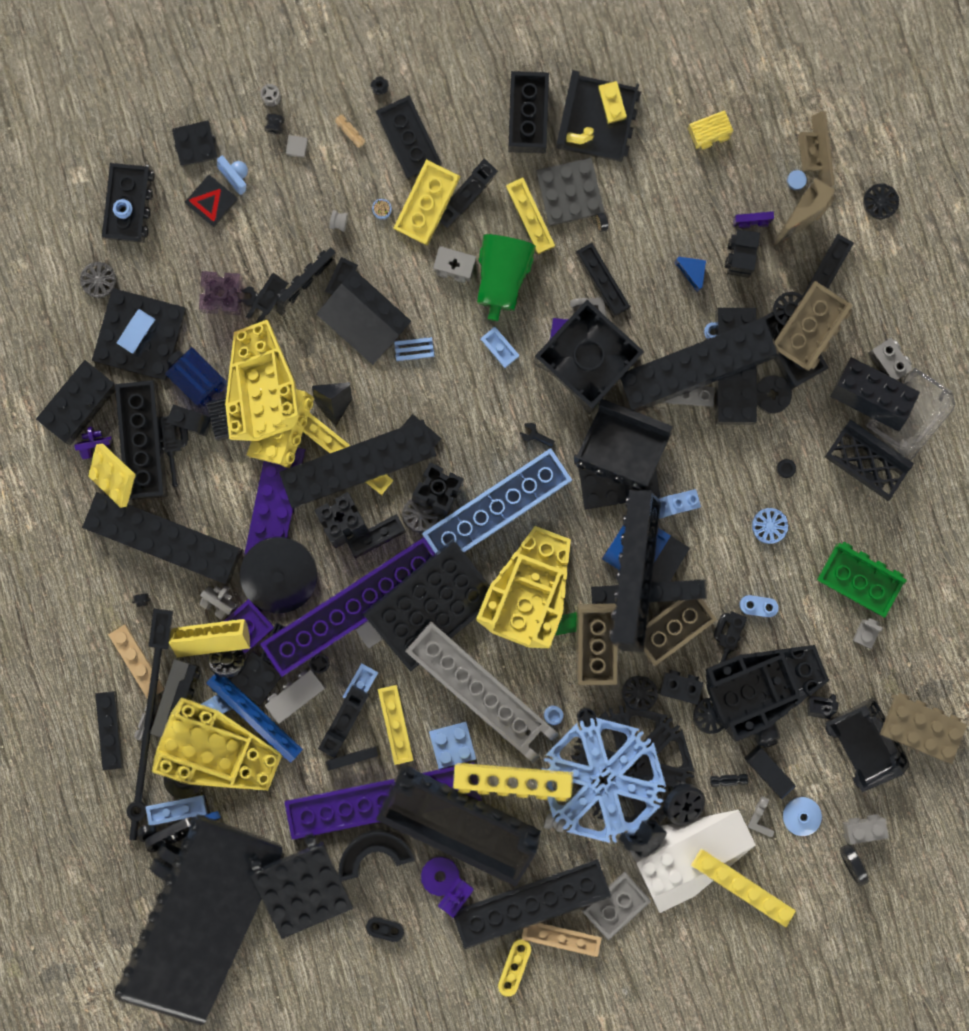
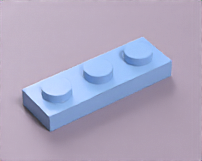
(176, 810)

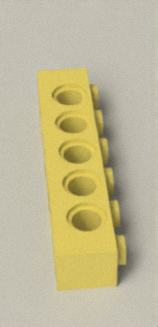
(464, 771)

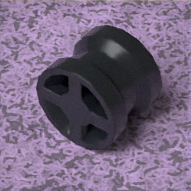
(274, 124)
(589, 713)

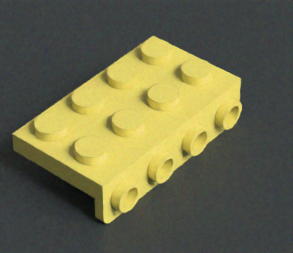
(283, 446)

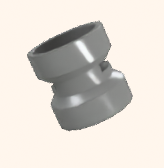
(550, 822)

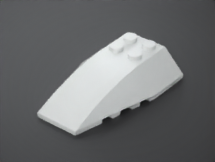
(669, 868)

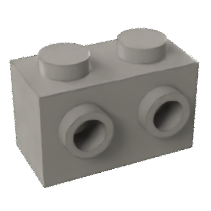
(890, 359)
(865, 829)

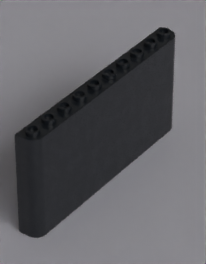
(196, 922)

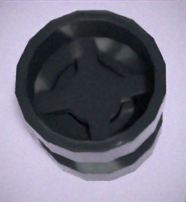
(317, 665)

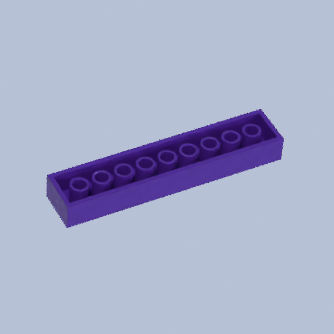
(342, 611)

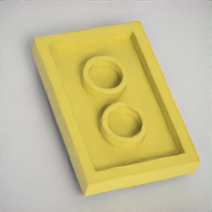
(111, 475)

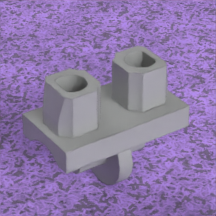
(219, 598)

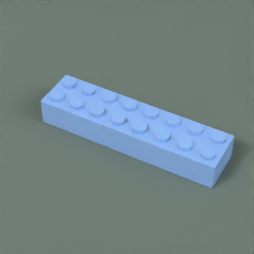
(500, 504)

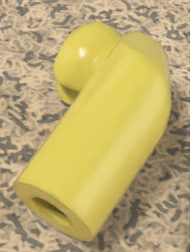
(580, 138)

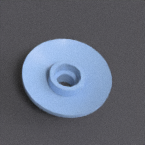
(795, 809)

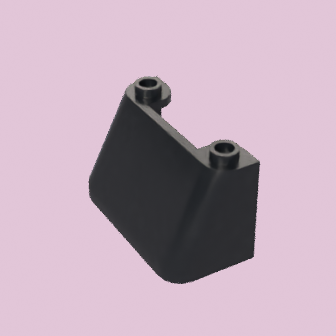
(872, 755)

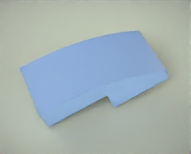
(135, 331)

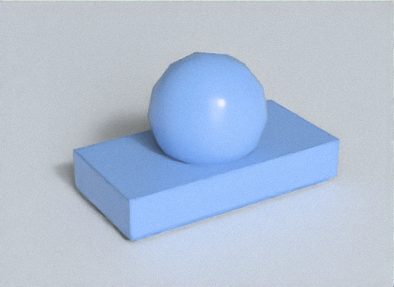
(233, 173)

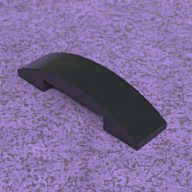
(468, 192)
(343, 721)

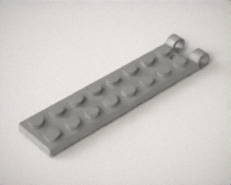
(479, 689)

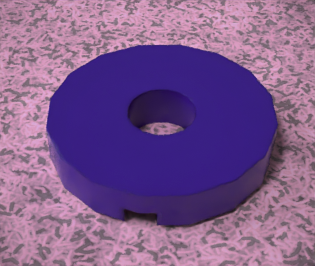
(434, 865)

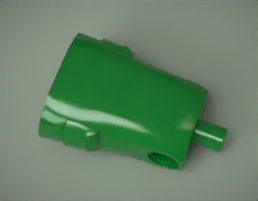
(503, 270)

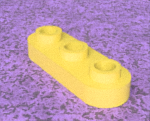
(508, 973)

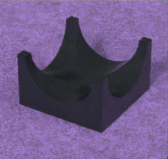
(588, 355)

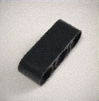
(770, 772)

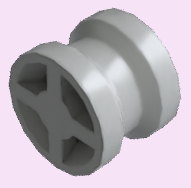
(273, 93)
(338, 220)

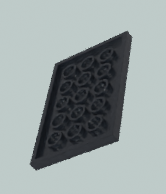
(440, 591)

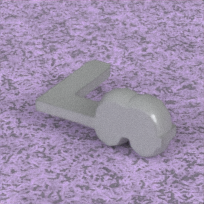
(575, 303)
(759, 810)

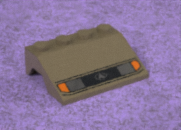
(810, 207)

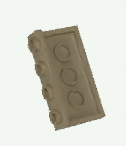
(812, 326)
(923, 728)

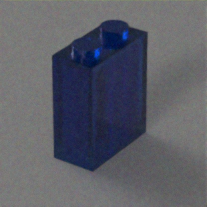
(196, 378)

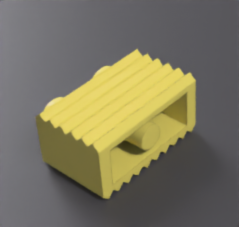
(710, 129)

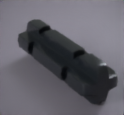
(729, 780)

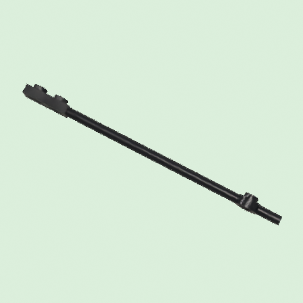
(158, 640)

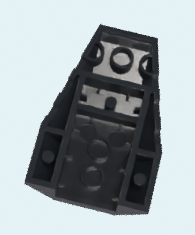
(762, 687)

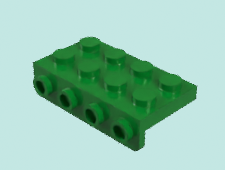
(861, 579)

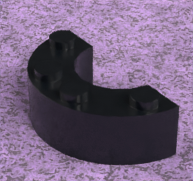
(370, 842)

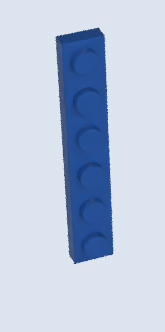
(255, 717)

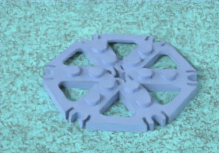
(621, 784)

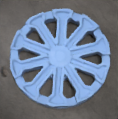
(769, 525)

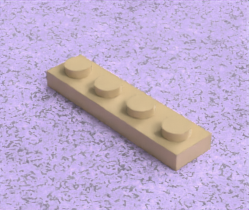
(134, 658)
(562, 939)

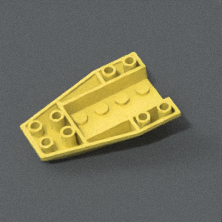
(260, 386)
(213, 750)

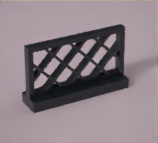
(875, 450)

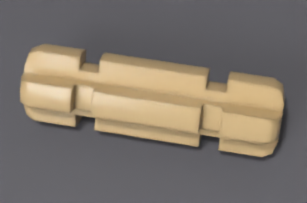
(350, 131)

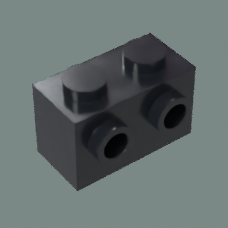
(680, 687)

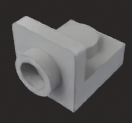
(867, 633)

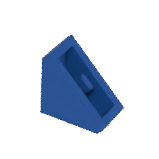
(693, 270)

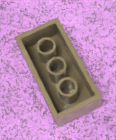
(675, 628)
(594, 651)

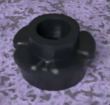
(379, 90)
(141, 599)

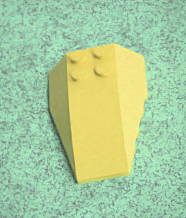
(529, 591)

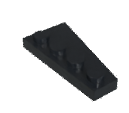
(304, 281)

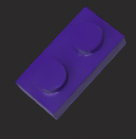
(746, 220)

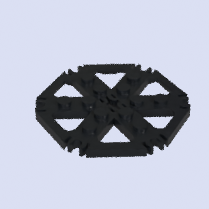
(660, 737)

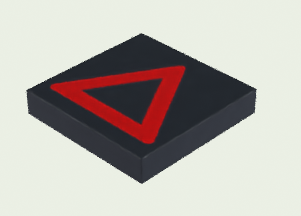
(211, 200)

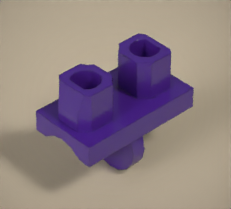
(85, 447)
(455, 897)

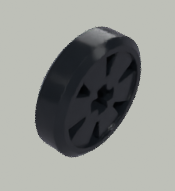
(685, 813)
(854, 865)

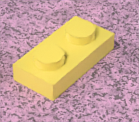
(612, 102)

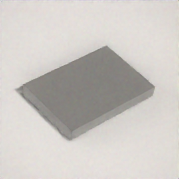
(615, 912)

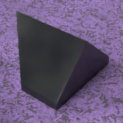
(333, 399)

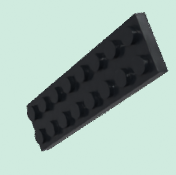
(357, 464)
(531, 904)

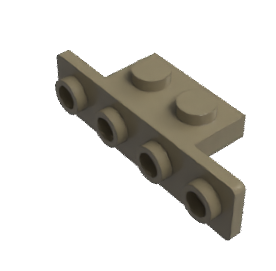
(816, 149)

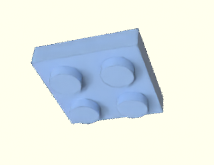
(452, 745)

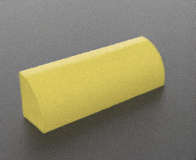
(210, 638)

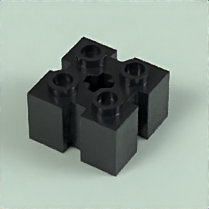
(742, 254)
(434, 479)
(352, 520)

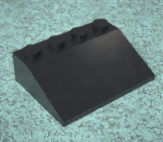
(363, 317)

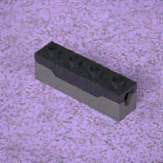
(178, 686)

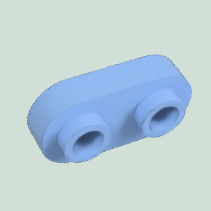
(759, 606)

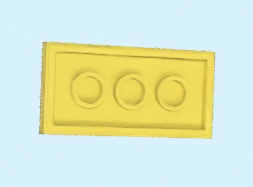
(427, 202)

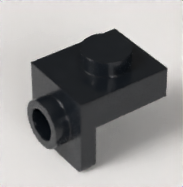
(822, 707)

